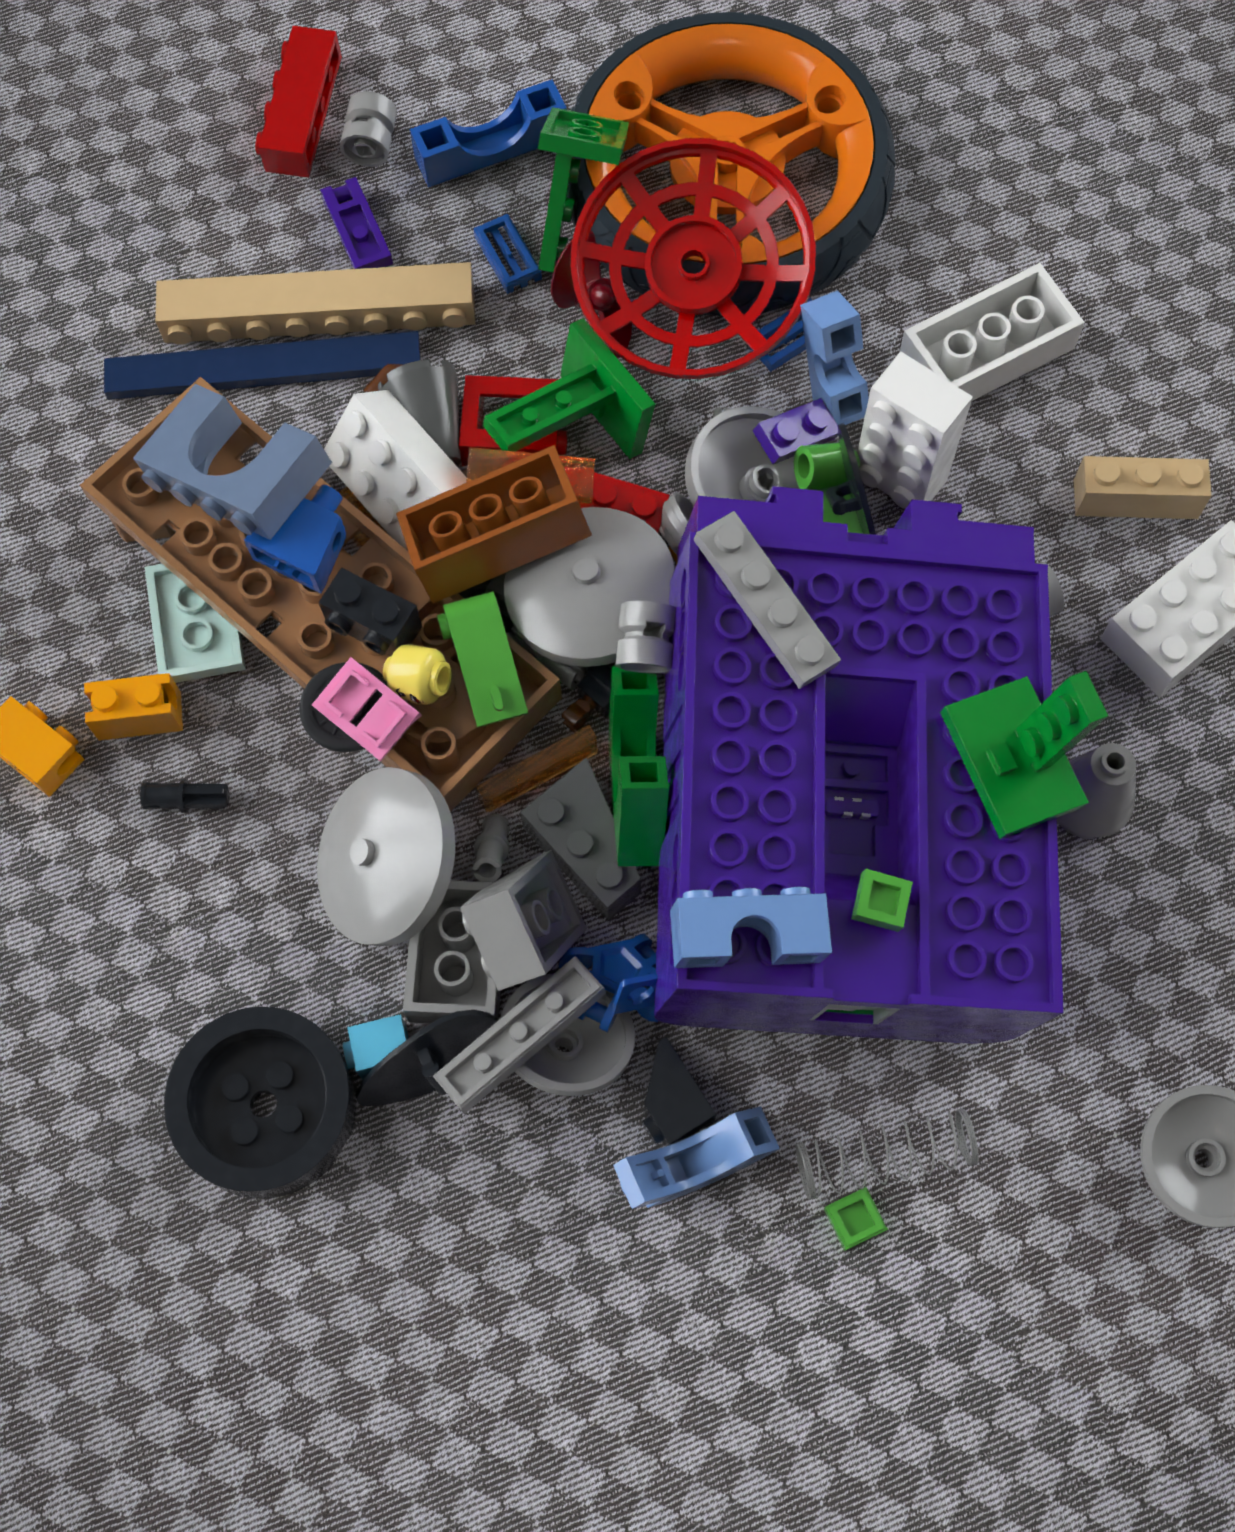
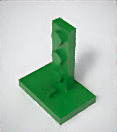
(571, 136)
(589, 384)
(1020, 748)

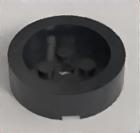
(224, 1073)

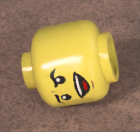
(417, 673)

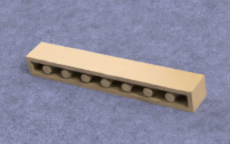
(315, 303)

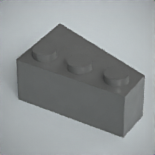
(581, 833)

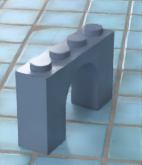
(252, 498)

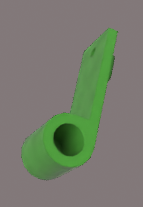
(819, 469)
(484, 658)

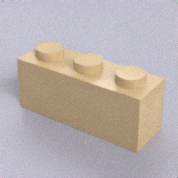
(1142, 487)

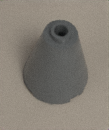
(431, 399)

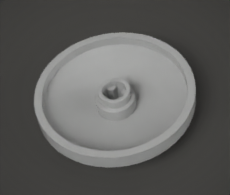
(730, 460)
(573, 597)
(386, 857)

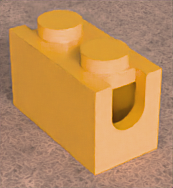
(134, 706)
(34, 748)

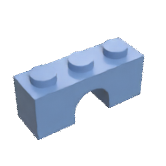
(831, 337)
(791, 922)

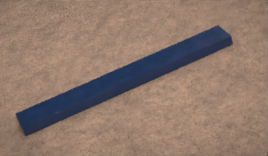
(258, 364)

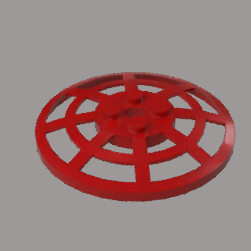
(689, 237)

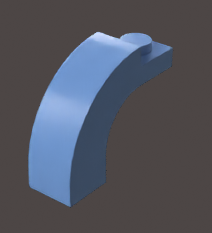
(697, 1160)

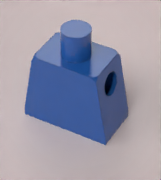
(306, 542)

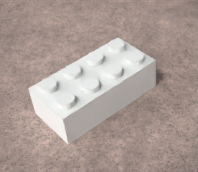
(997, 333)
(911, 431)
(388, 459)
(1179, 615)

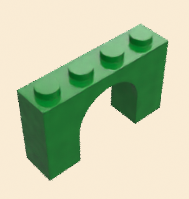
(636, 772)

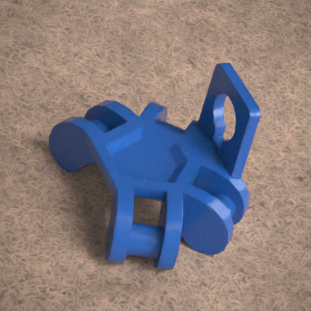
(622, 970)

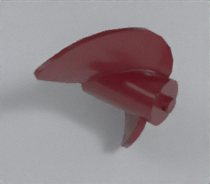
(597, 288)

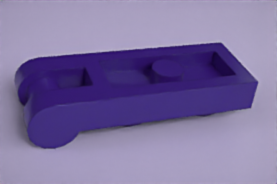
(356, 225)

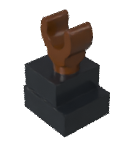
(594, 694)

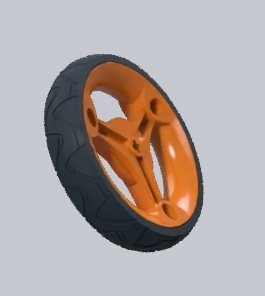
(836, 115)

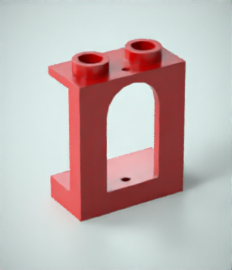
(476, 390)

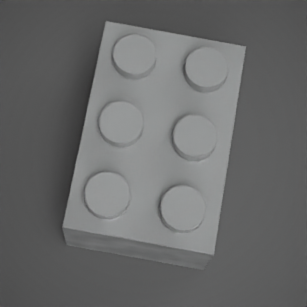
(446, 964)

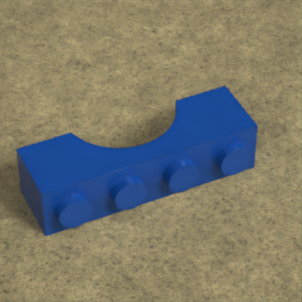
(450, 150)

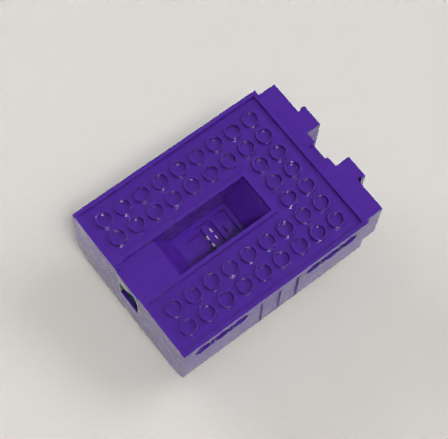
(858, 777)

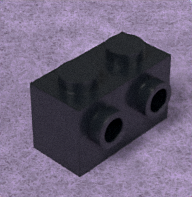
(369, 613)

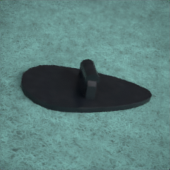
(853, 486)
(411, 1066)

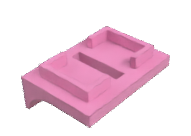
(381, 725)

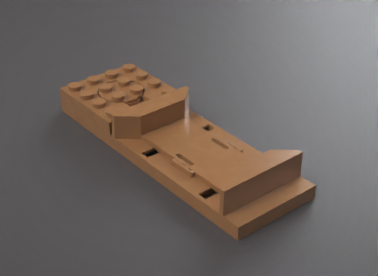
(220, 570)

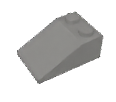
(523, 922)

